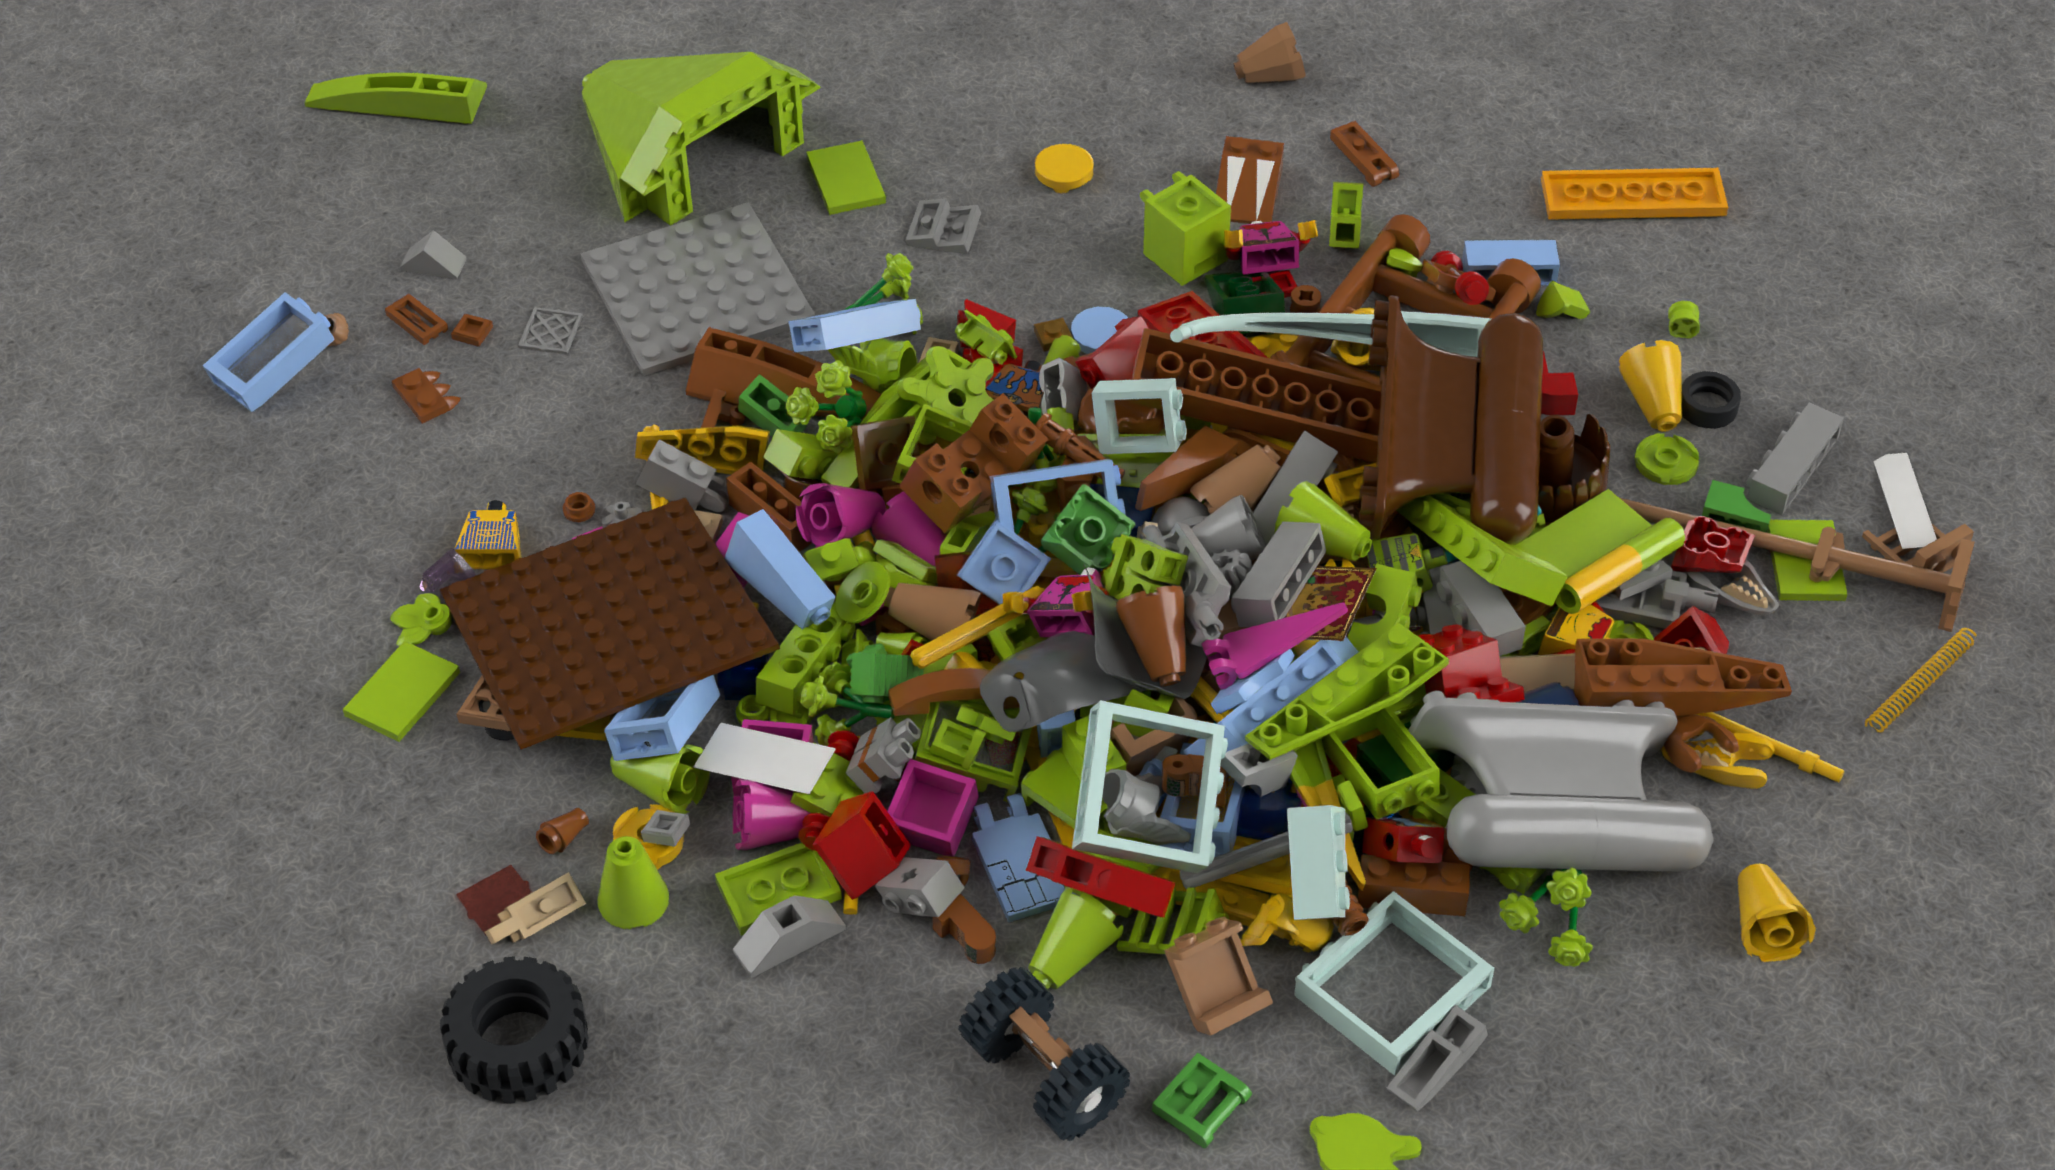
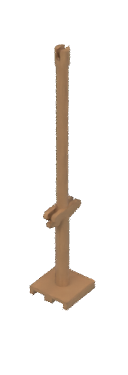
(1831, 556)

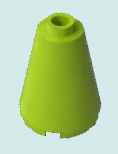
(1341, 532)
(666, 777)
(631, 886)
(1073, 938)

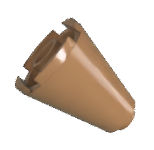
(1245, 476)
(931, 608)

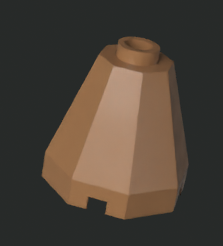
(1271, 58)

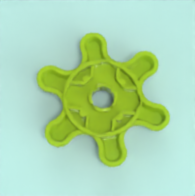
(947, 379)

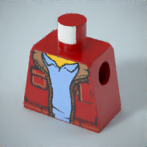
(1414, 839)

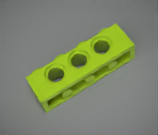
(801, 660)

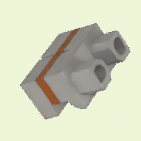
(882, 753)

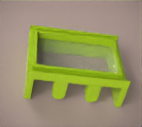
(995, 762)

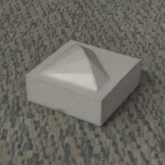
(665, 828)

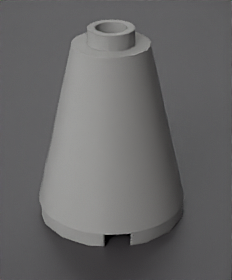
(1231, 529)

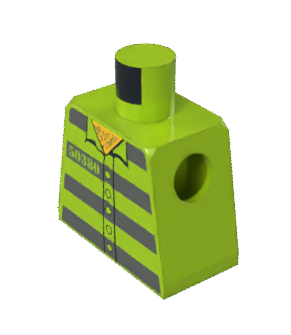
(1408, 554)

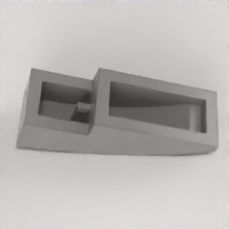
(1438, 1058)

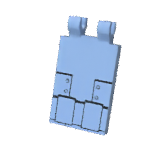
(1005, 853)

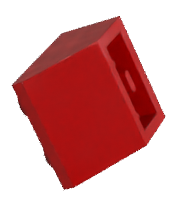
(861, 843)

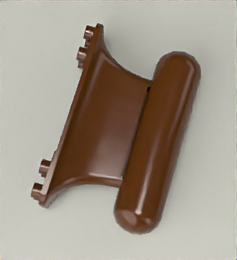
(1457, 423)

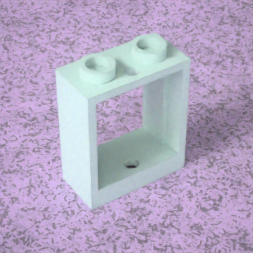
(1106, 420)

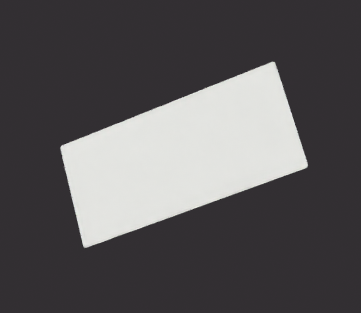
(764, 758)

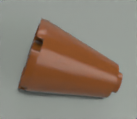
(1157, 631)

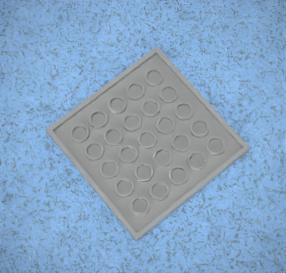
(695, 277)

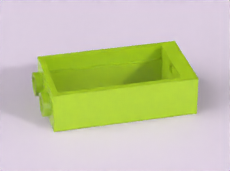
(1395, 796)

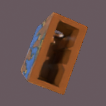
(1019, 385)

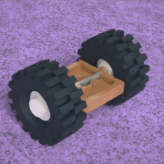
(1081, 1082)

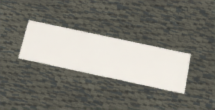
(1905, 500)

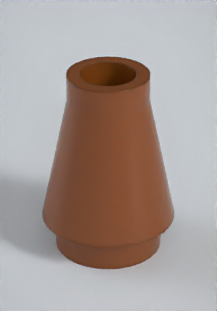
(560, 831)

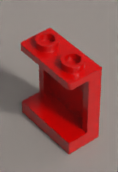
(1116, 356)

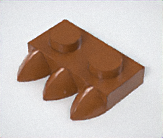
(423, 396)

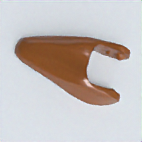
(1692, 727)

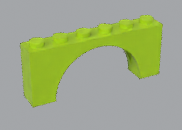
(1450, 525)

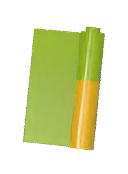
(1601, 548)

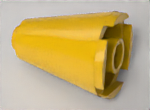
(1655, 382)
(1771, 916)

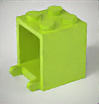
(1185, 228)

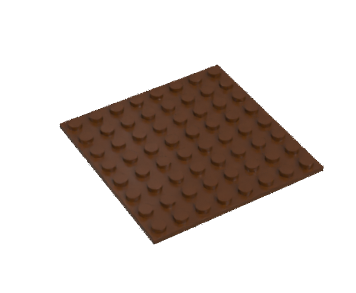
(606, 622)

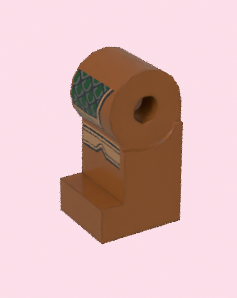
(1183, 776)
(968, 929)

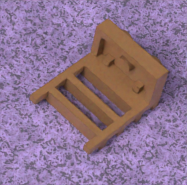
(1936, 556)

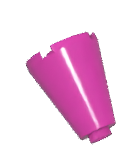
(836, 512)
(909, 528)
(765, 815)

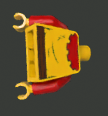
(1568, 627)

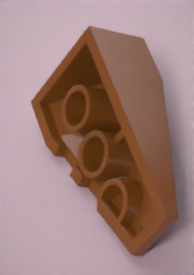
(1185, 467)

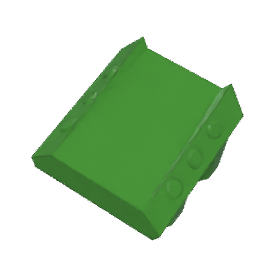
(1086, 531)

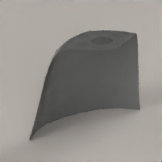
(1057, 679)

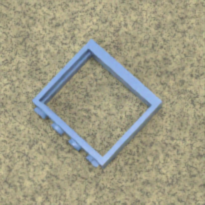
(1000, 483)

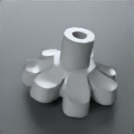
(619, 512)

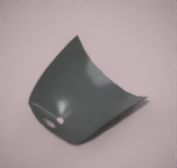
(1120, 659)

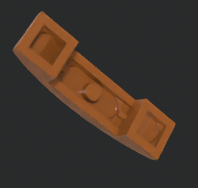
(945, 685)

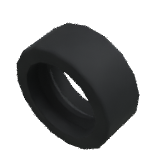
(1710, 416)

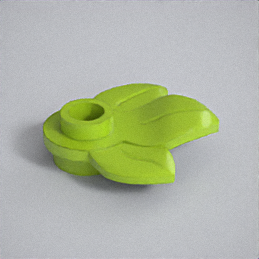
(422, 619)

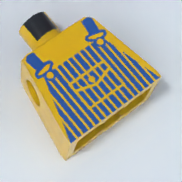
(489, 537)

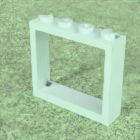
(1092, 783)
(1394, 909)

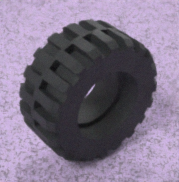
(521, 1067)

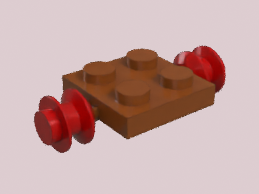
(1447, 274)

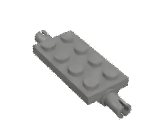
(1201, 582)
(1659, 604)

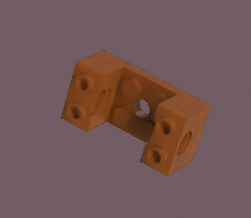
(996, 444)

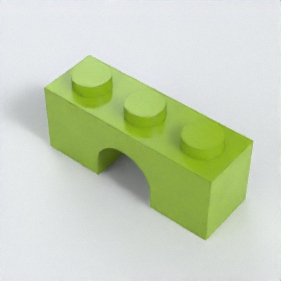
(1392, 593)

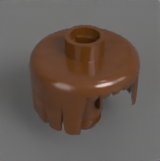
(1571, 465)

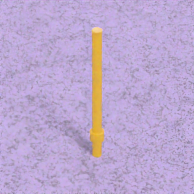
(1806, 760)

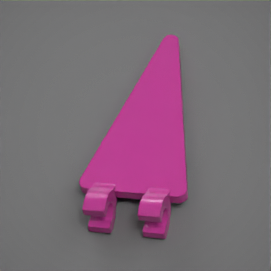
(1262, 643)

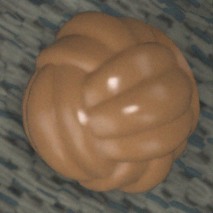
(338, 328)

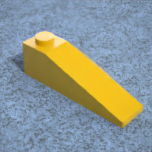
(719, 447)

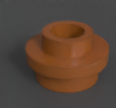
(581, 501)

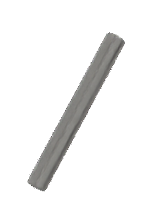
(1244, 858)

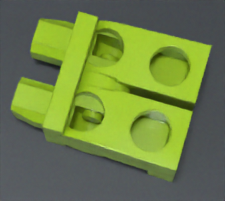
(1138, 566)

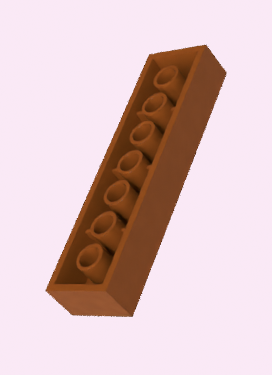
(1263, 394)

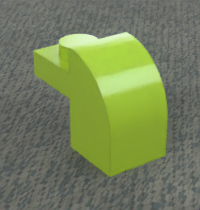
(1346, 215)

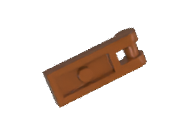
(1364, 153)

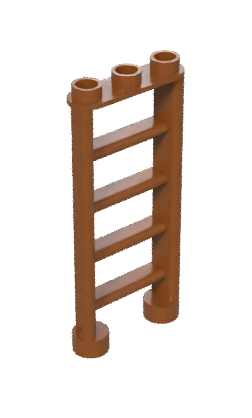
(1512, 279)

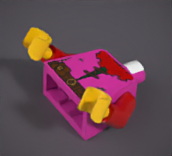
(1268, 245)
(1061, 607)

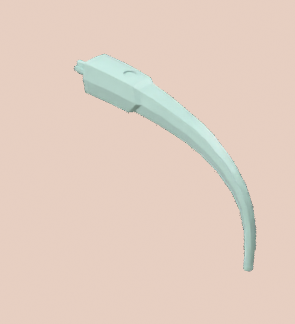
(1443, 331)

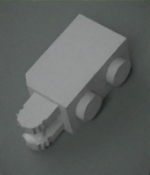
(679, 475)

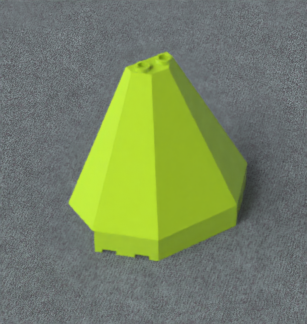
(657, 106)

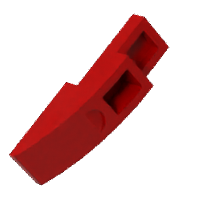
(1100, 877)

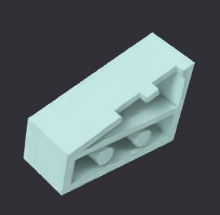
(1318, 862)

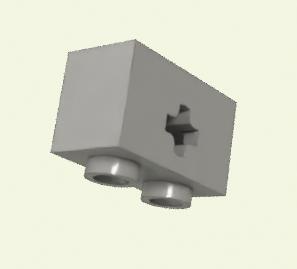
(920, 887)

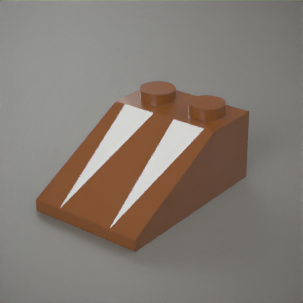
(1250, 178)

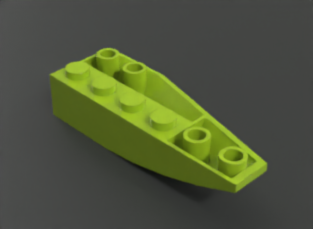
(401, 96)
(888, 406)
(1357, 688)

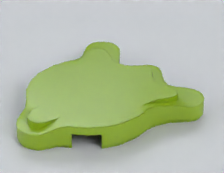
(1360, 1143)

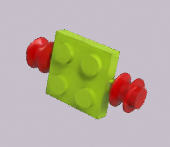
(830, 788)

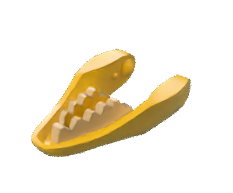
(1718, 763)

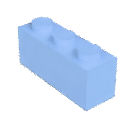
(1485, 256)

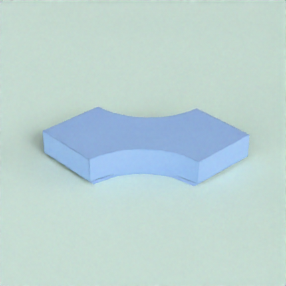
(1244, 688)

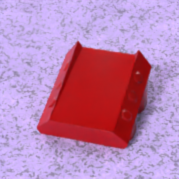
(1712, 548)

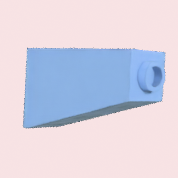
(778, 570)

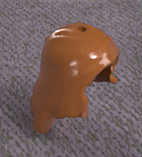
(1130, 417)

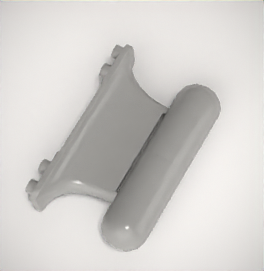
(1562, 786)

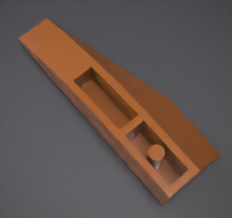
(734, 361)
(1673, 674)

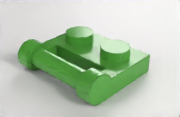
(1192, 1091)

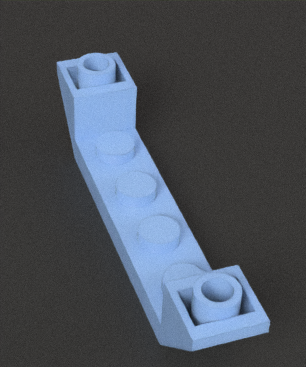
(1276, 694)

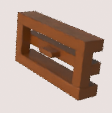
(423, 337)

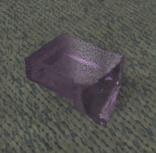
(448, 565)

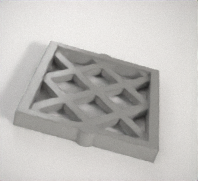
(557, 314)

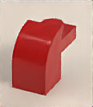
(1558, 392)

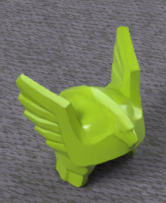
(878, 361)

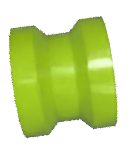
(1683, 319)

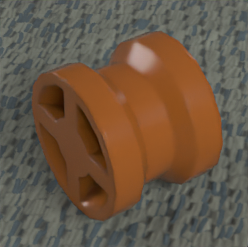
(1305, 299)

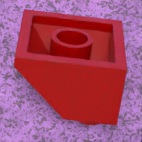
(1695, 630)

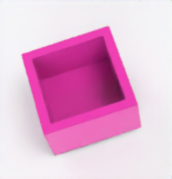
(933, 807)

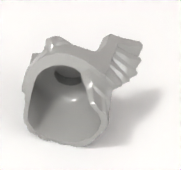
(1133, 808)

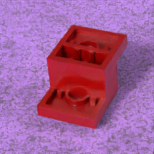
(1472, 666)

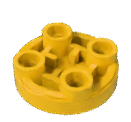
(1064, 167)

